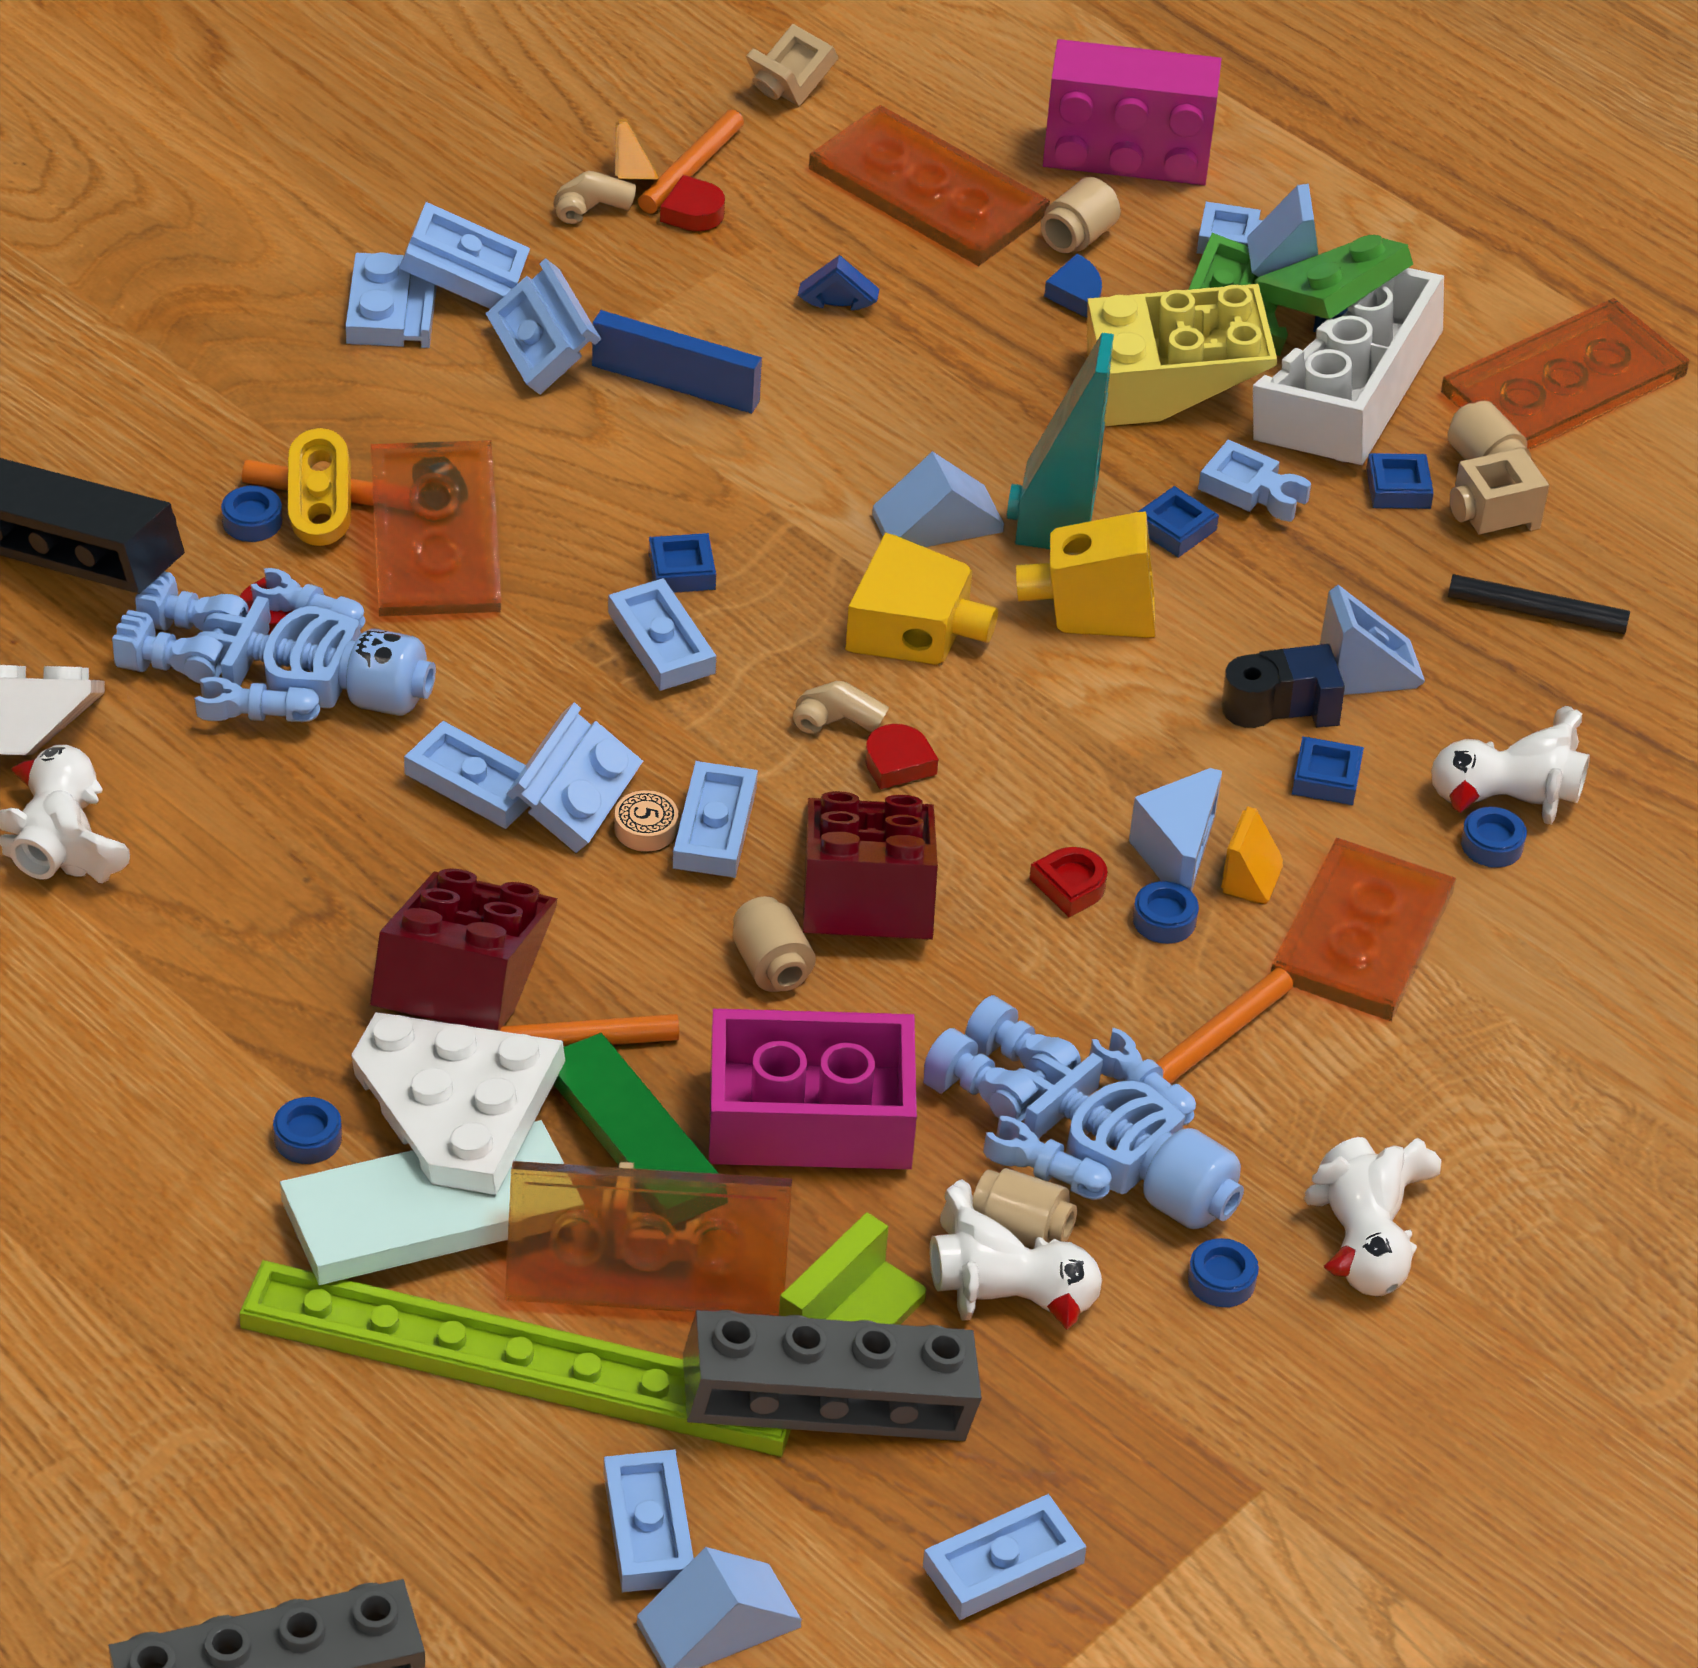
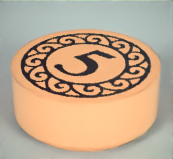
(646, 820)

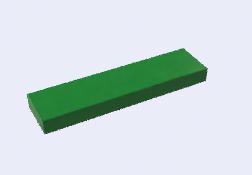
(624, 1111)

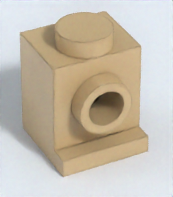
(1499, 492)

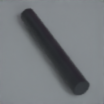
(1539, 604)

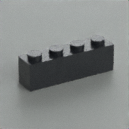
(85, 528)

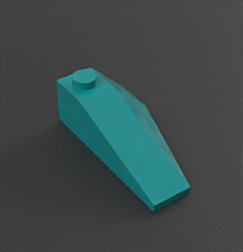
(1066, 461)

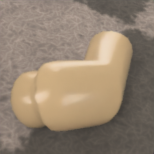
(587, 191)
(834, 702)

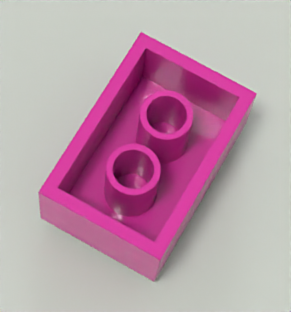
(1131, 112)
(812, 1089)

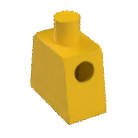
(1097, 577)
(914, 605)

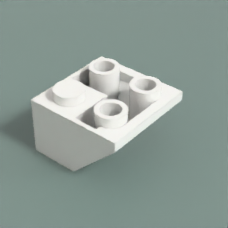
(40, 708)

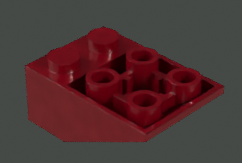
(870, 867)
(461, 949)

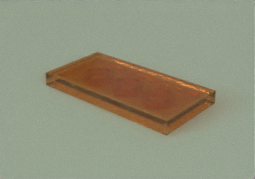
(929, 185)
(1570, 372)
(647, 1238)

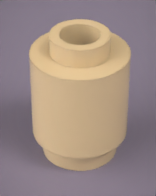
(1080, 215)
(1482, 431)
(772, 944)
(1026, 1205)

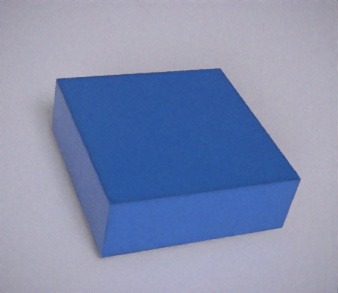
(1399, 481)
(1179, 521)
(683, 562)
(1327, 770)

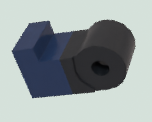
(1284, 686)

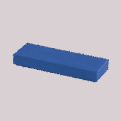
(677, 361)

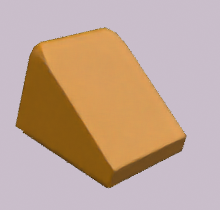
(630, 157)
(1251, 860)

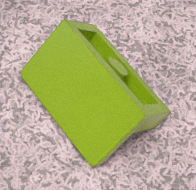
(855, 1281)

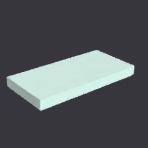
(392, 1215)

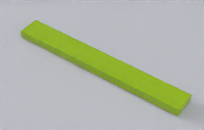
(485, 1351)

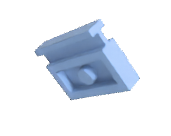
(463, 256)
(388, 303)
(542, 326)
(575, 778)

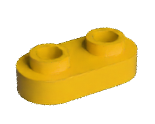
(319, 491)

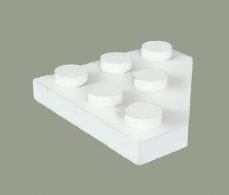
(457, 1093)

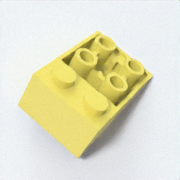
(1179, 347)

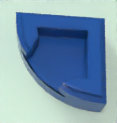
(838, 285)
(1074, 285)

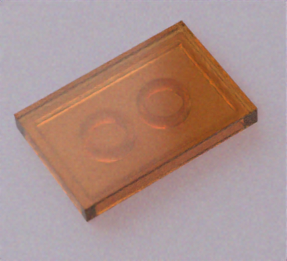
(435, 528)
(1364, 928)

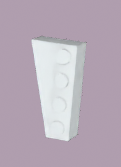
(1354, 373)

